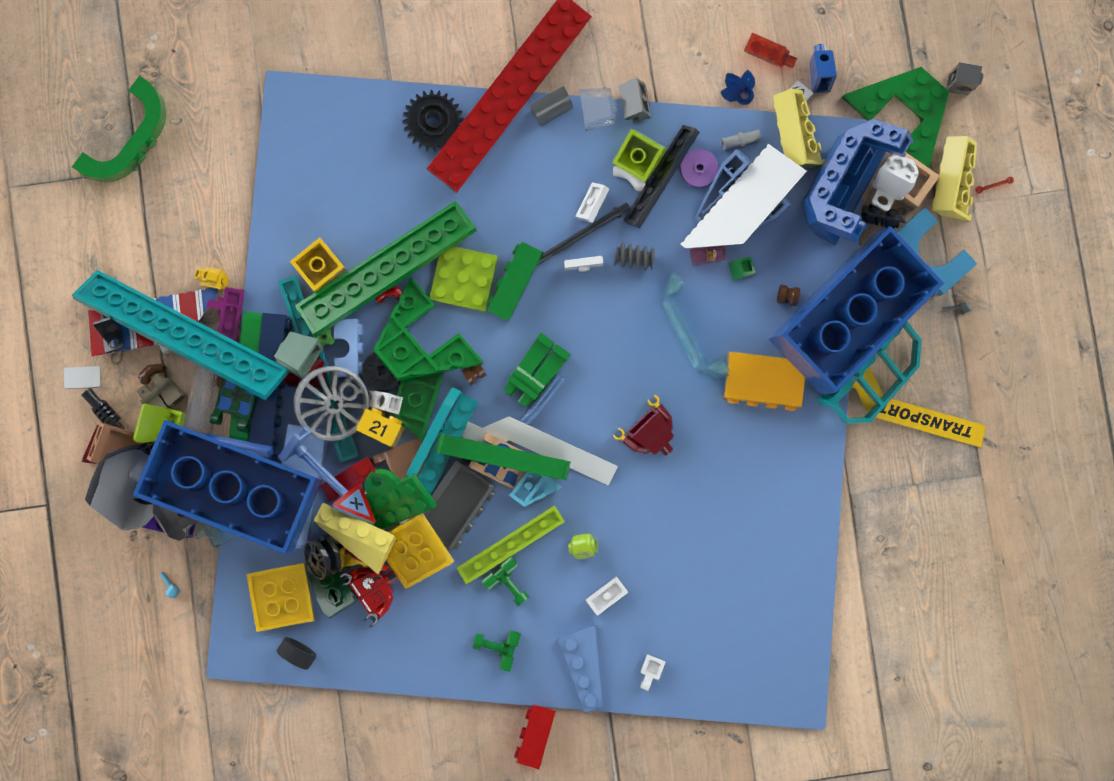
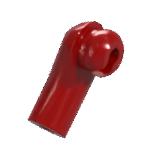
(392, 292)

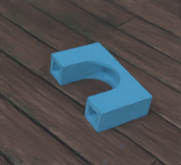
(954, 269)

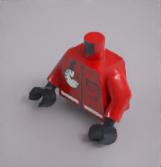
(372, 590)

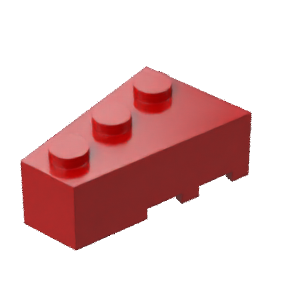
(534, 736)

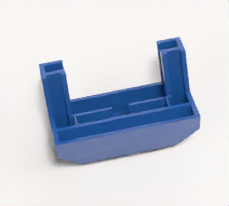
(847, 175)

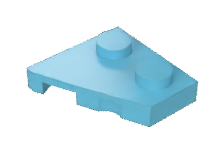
(532, 488)

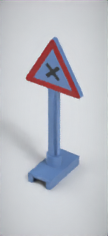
(352, 501)

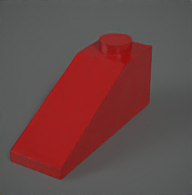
(350, 477)

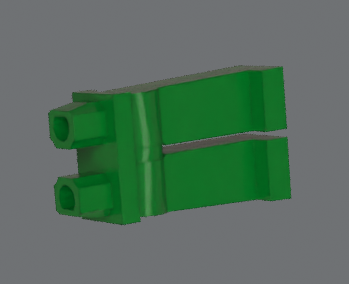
(523, 375)

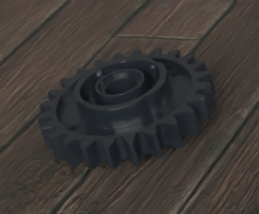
(425, 108)

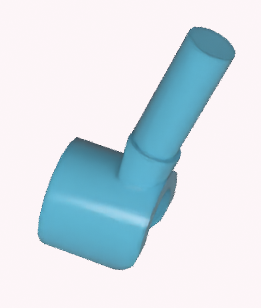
(172, 590)

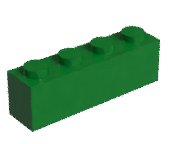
(515, 281)

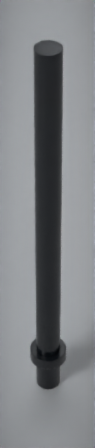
(584, 232)

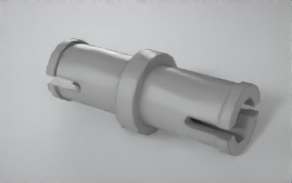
(741, 139)

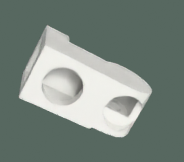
(385, 401)

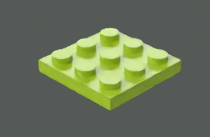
(464, 278)

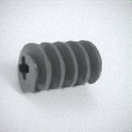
(634, 256)

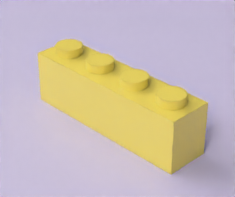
(796, 129)
(955, 178)
(360, 538)

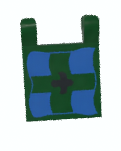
(236, 402)

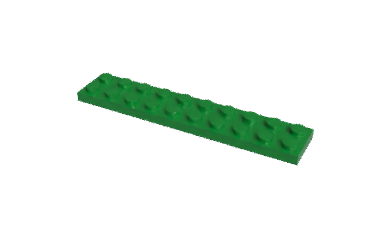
(385, 268)

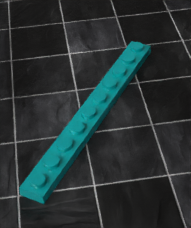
(292, 295)

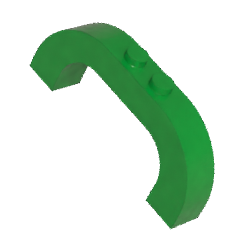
(139, 143)

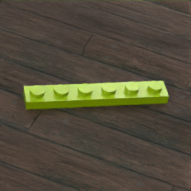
(510, 544)

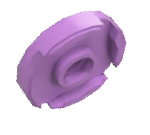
(695, 177)

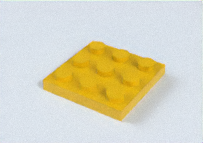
(417, 551)
(280, 597)

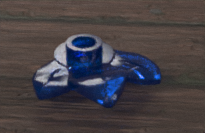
(737, 86)

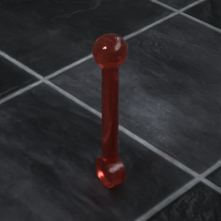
(979, 189)

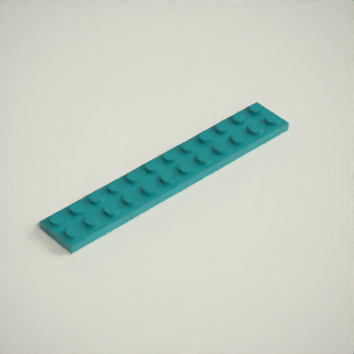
(181, 334)

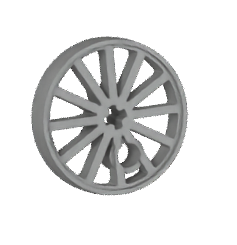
(324, 404)

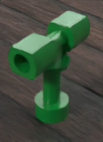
(503, 576)
(506, 648)

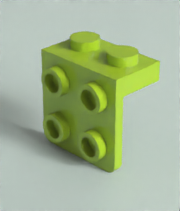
(151, 421)

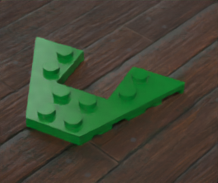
(917, 92)
(403, 353)

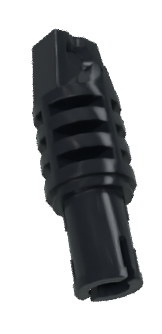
(102, 409)

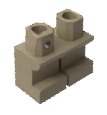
(165, 394)

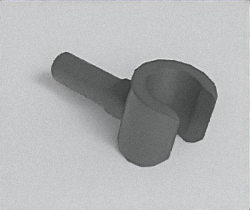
(964, 307)

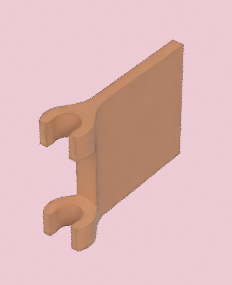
(400, 458)

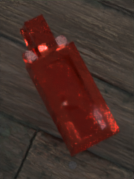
(769, 51)

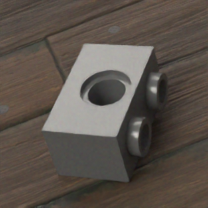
(964, 78)

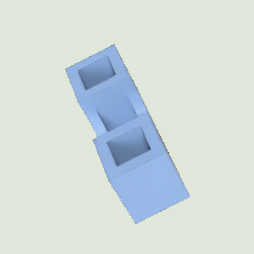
(349, 331)

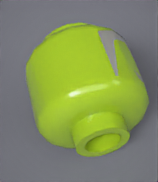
(583, 546)

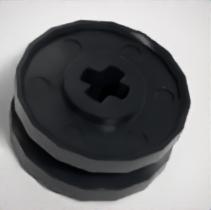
(372, 375)
(322, 557)

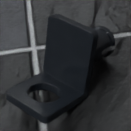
(109, 331)

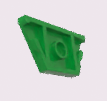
(418, 402)

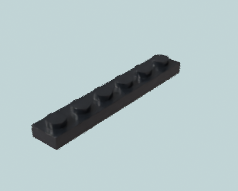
(661, 176)

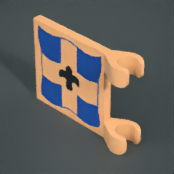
(503, 475)

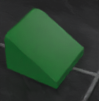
(741, 268)

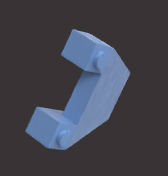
(725, 178)

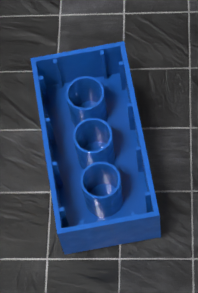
(856, 311)
(227, 487)

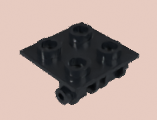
(892, 216)

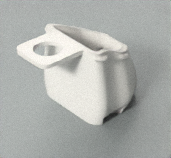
(894, 180)

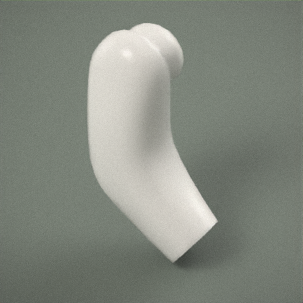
(636, 183)

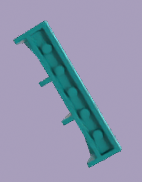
(832, 399)
(455, 427)

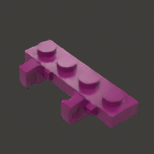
(229, 309)

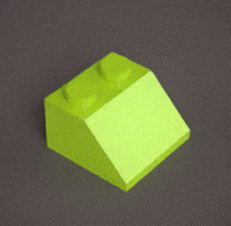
(639, 155)

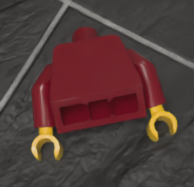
(651, 431)

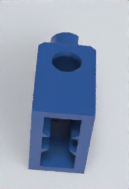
(822, 69)

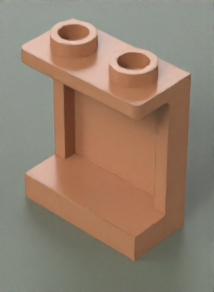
(108, 439)

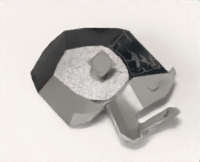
(113, 488)

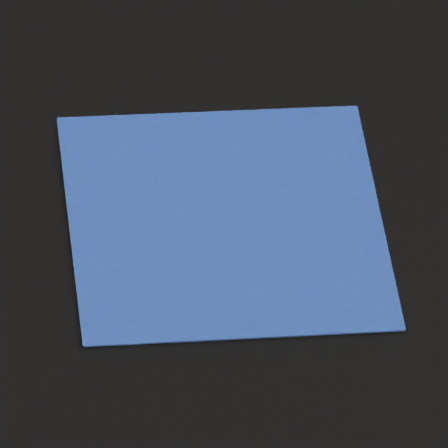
(715, 543)

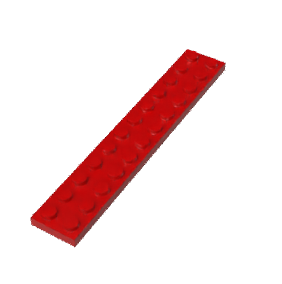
(508, 93)

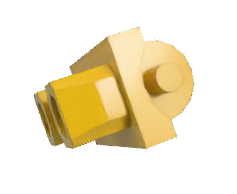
(212, 278)

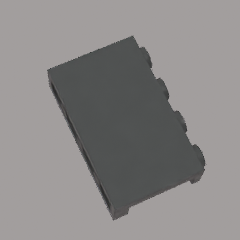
(458, 502)

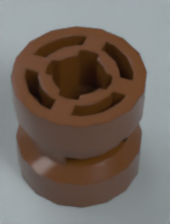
(788, 295)
(473, 373)

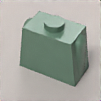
(298, 353)

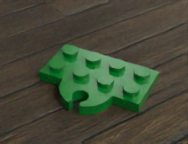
(396, 498)

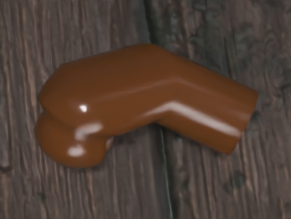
(148, 371)

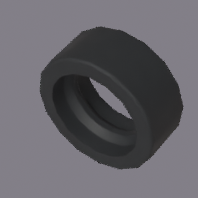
(296, 653)

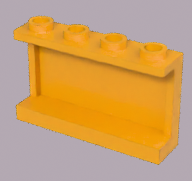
(763, 381)

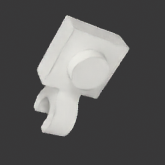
(651, 669)

